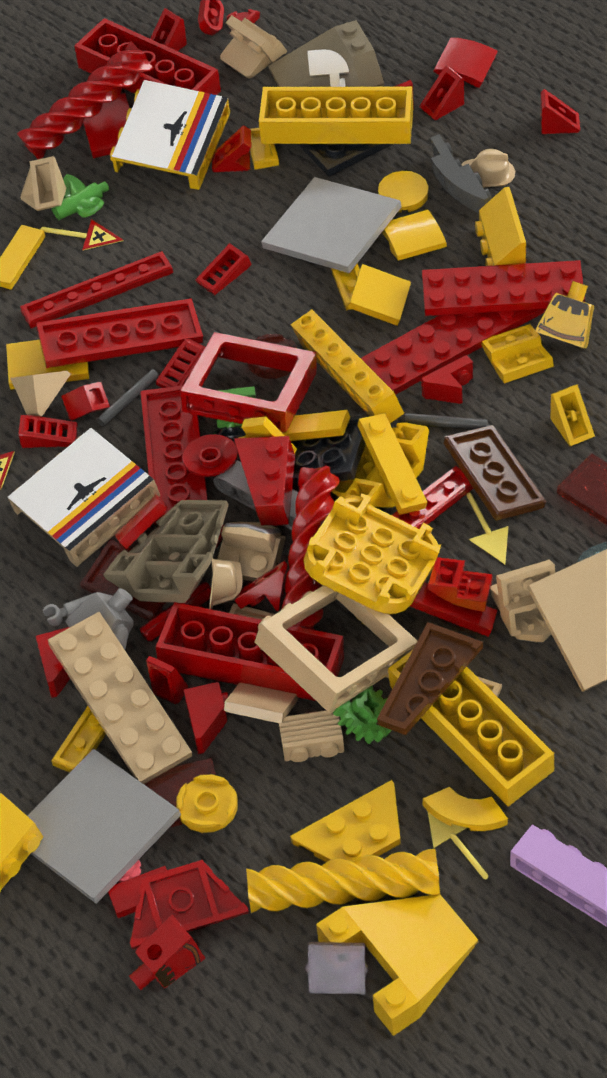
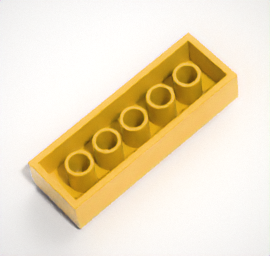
(336, 115)
(486, 735)

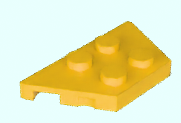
(356, 829)

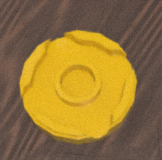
(406, 187)
(207, 803)

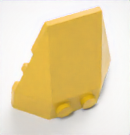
(368, 480)

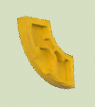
(465, 812)

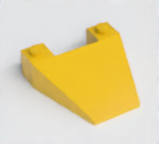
(414, 941)

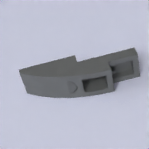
(457, 179)

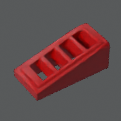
(230, 253)
(188, 351)
(37, 439)
(165, 680)

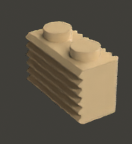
(311, 736)

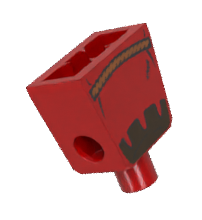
(166, 955)

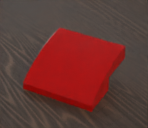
(467, 59)
(141, 521)
(460, 586)

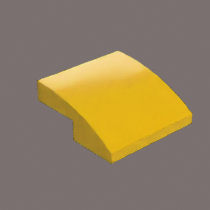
(414, 235)
(517, 353)

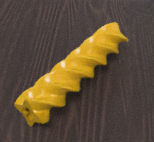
(342, 881)

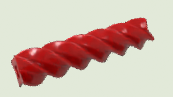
(85, 100)
(311, 508)

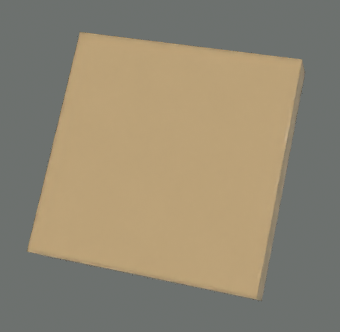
(260, 702)

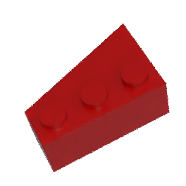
(269, 474)

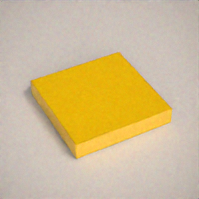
(379, 294)

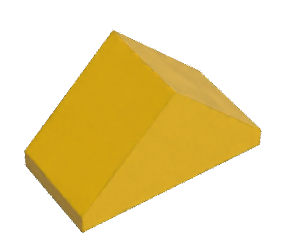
(570, 415)

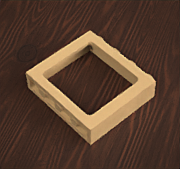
(310, 672)

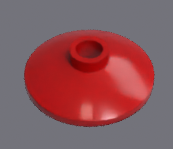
(210, 455)

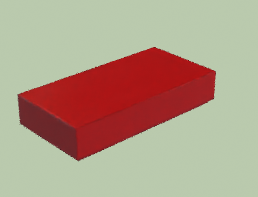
(126, 893)

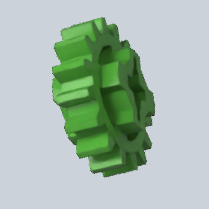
(362, 714)

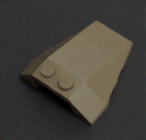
(345, 40)
(173, 556)

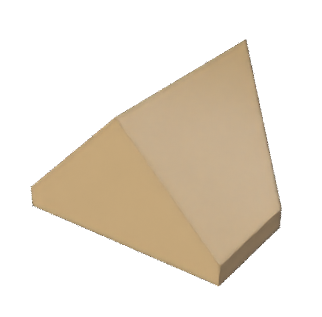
(44, 185)
(39, 390)

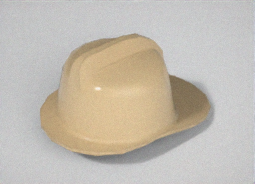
(492, 167)
(226, 581)

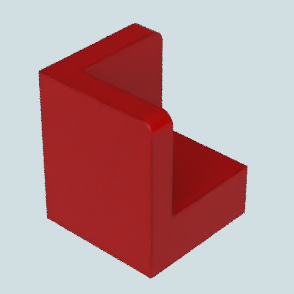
(85, 400)

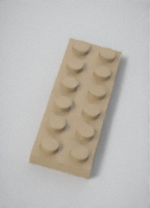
(120, 698)

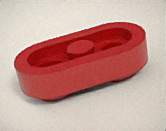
(210, 16)

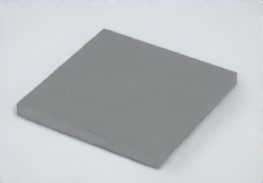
(331, 224)
(98, 825)

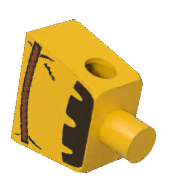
(568, 317)

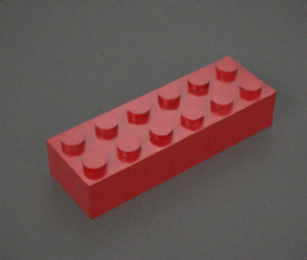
(168, 64)
(225, 650)

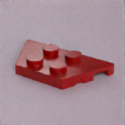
(187, 893)

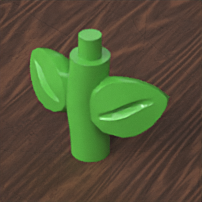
(80, 198)

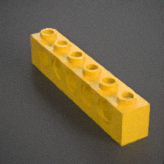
(346, 367)

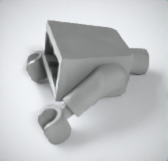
(110, 607)

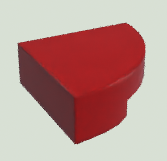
(251, 15)

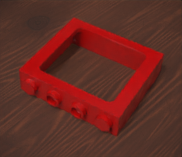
(237, 407)

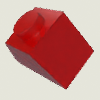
(54, 671)
(206, 713)

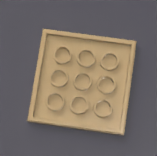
(576, 615)

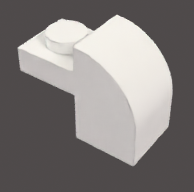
(326, 63)

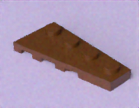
(429, 671)

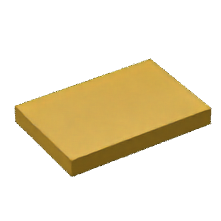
(27, 359)

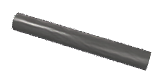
(127, 398)
(445, 421)

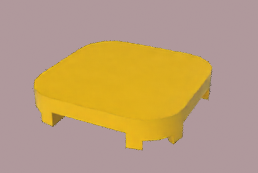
(371, 555)

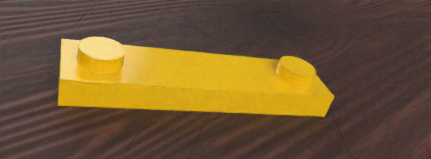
(392, 464)

